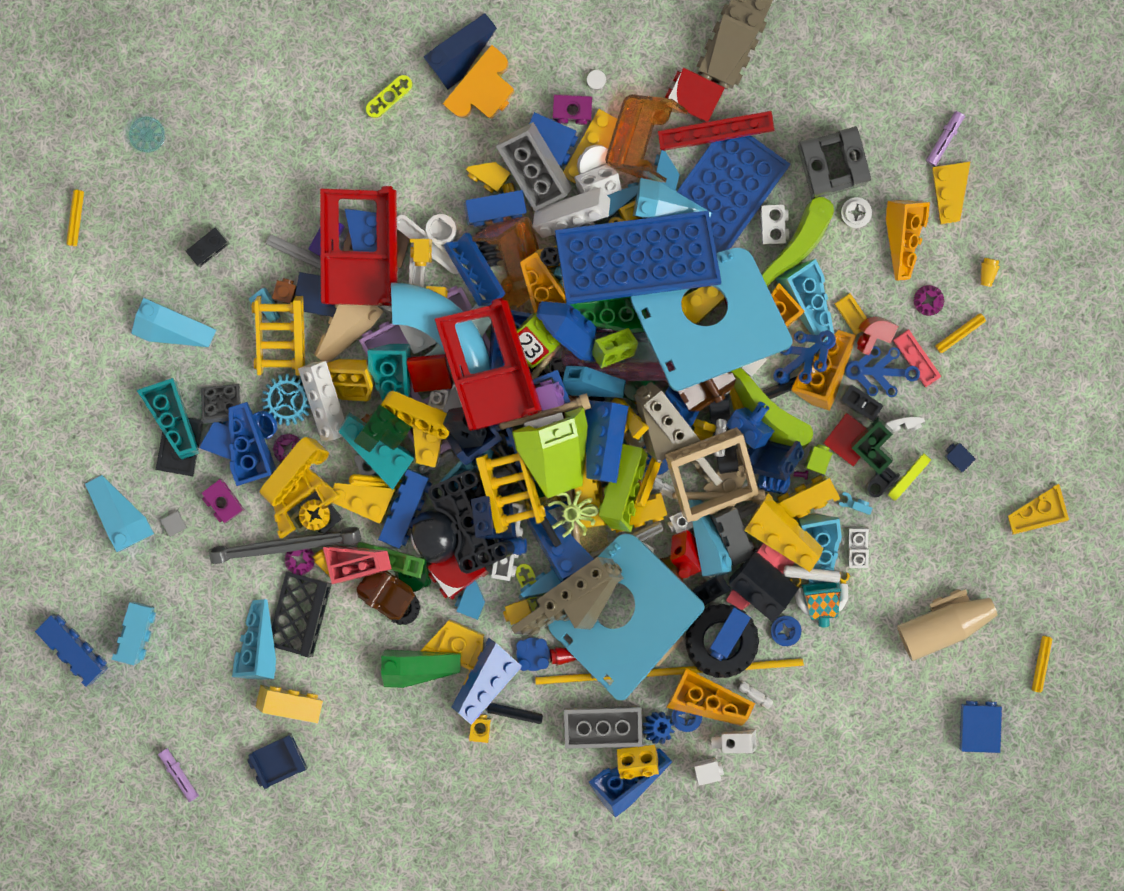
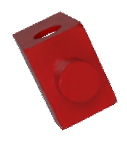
(685, 554)

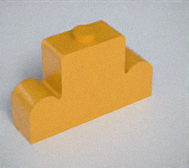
(482, 87)

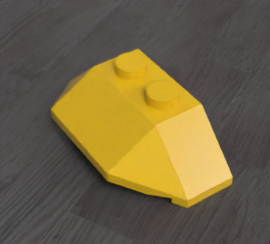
(351, 379)

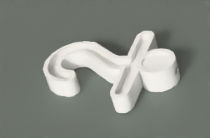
(439, 229)

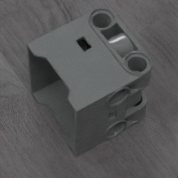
(819, 181)

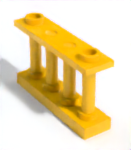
(296, 326)
(491, 484)

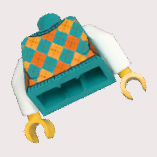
(822, 599)

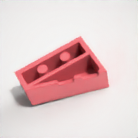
(353, 563)

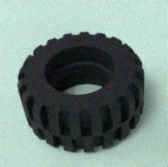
(703, 660)

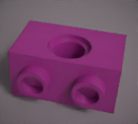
(561, 104)
(233, 506)

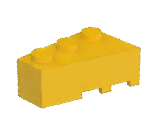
(289, 703)

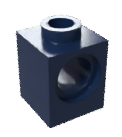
(959, 457)

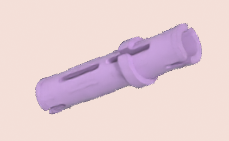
(945, 138)
(178, 775)

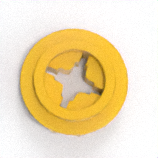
(315, 524)

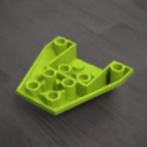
(555, 452)

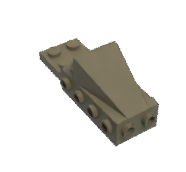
(733, 41)
(667, 429)
(575, 599)

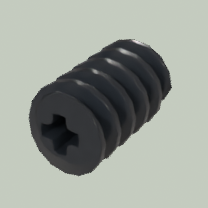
(489, 252)

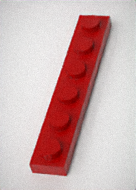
(716, 131)

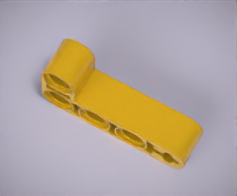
(417, 414)
(293, 467)

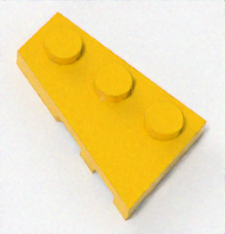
(950, 190)
(1039, 513)

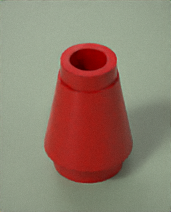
(560, 656)

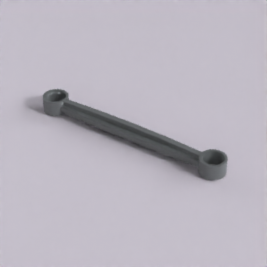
(346, 536)

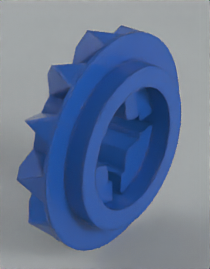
(789, 622)
(692, 724)

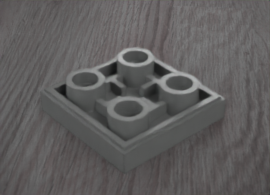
(217, 401)

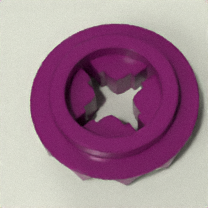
(920, 297)
(285, 439)
(302, 568)

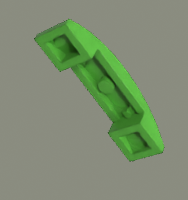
(400, 561)

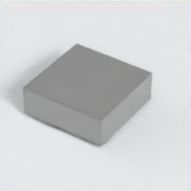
(174, 523)

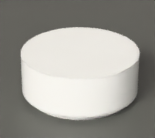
(596, 79)

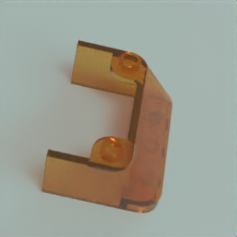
(634, 131)
(515, 242)

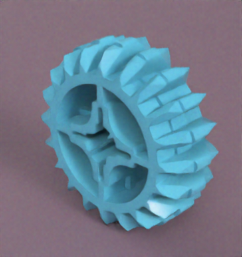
(273, 409)

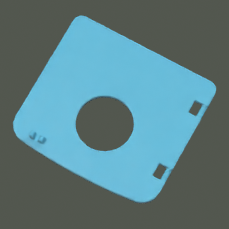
(745, 334)
(660, 618)

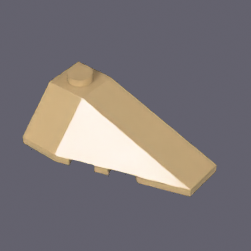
(345, 328)

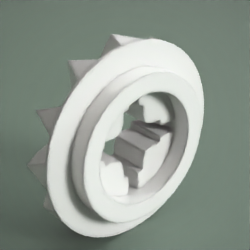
(861, 220)

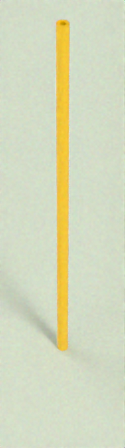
(667, 671)

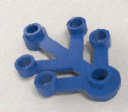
(807, 356)
(878, 371)

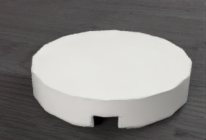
(592, 158)

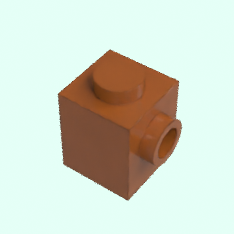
(284, 291)

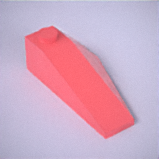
(771, 555)

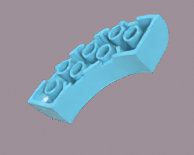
(418, 309)

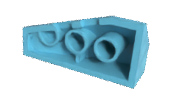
(658, 200)

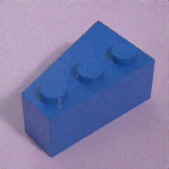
(494, 208)

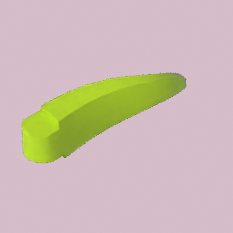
(805, 239)
(785, 426)

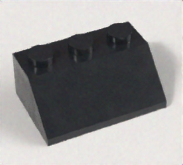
(763, 586)

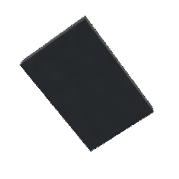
(169, 460)

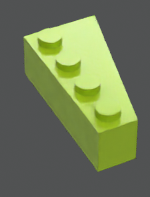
(620, 496)

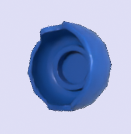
(266, 423)

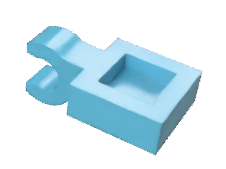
(266, 299)
(861, 505)

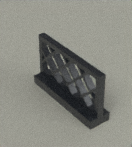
(315, 618)

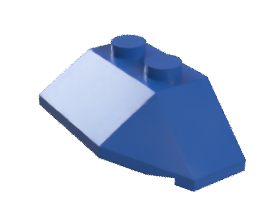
(569, 328)

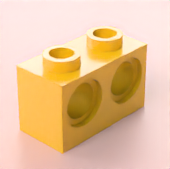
(637, 757)

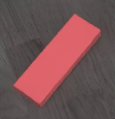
(917, 357)

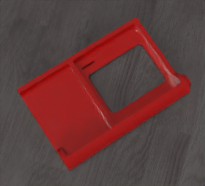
(357, 275)
(497, 393)

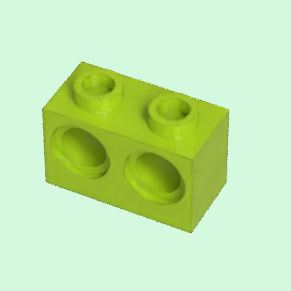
(614, 348)
(818, 459)

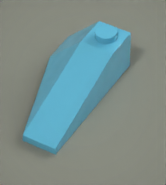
(807, 289)
(164, 325)
(119, 517)
(827, 533)
(711, 549)
(257, 653)

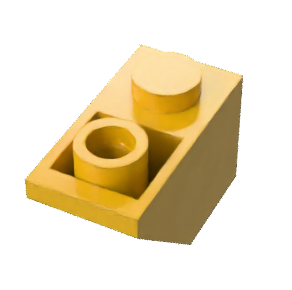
(490, 174)

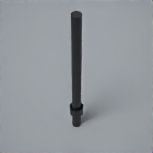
(522, 484)

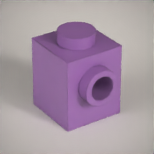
(550, 395)

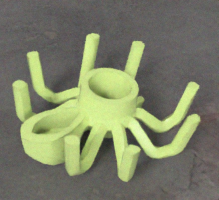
(573, 512)

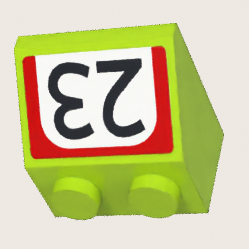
(536, 340)

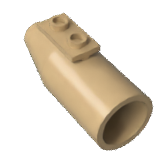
(948, 623)

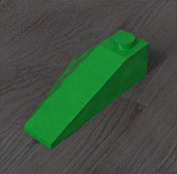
(612, 314)
(411, 668)

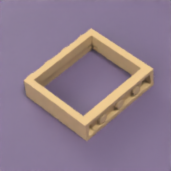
(701, 450)

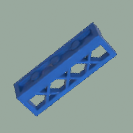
(477, 270)

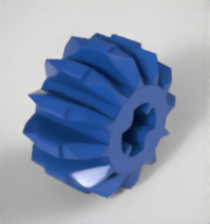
(773, 485)
(658, 735)

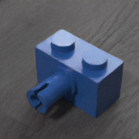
(749, 423)

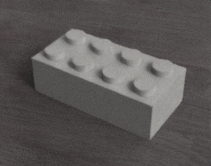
(534, 166)
(603, 727)

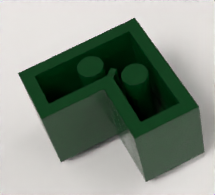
(384, 427)
(869, 445)

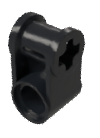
(882, 481)

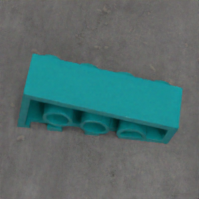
(170, 414)
(384, 461)

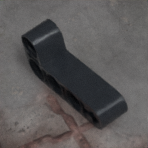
(729, 461)

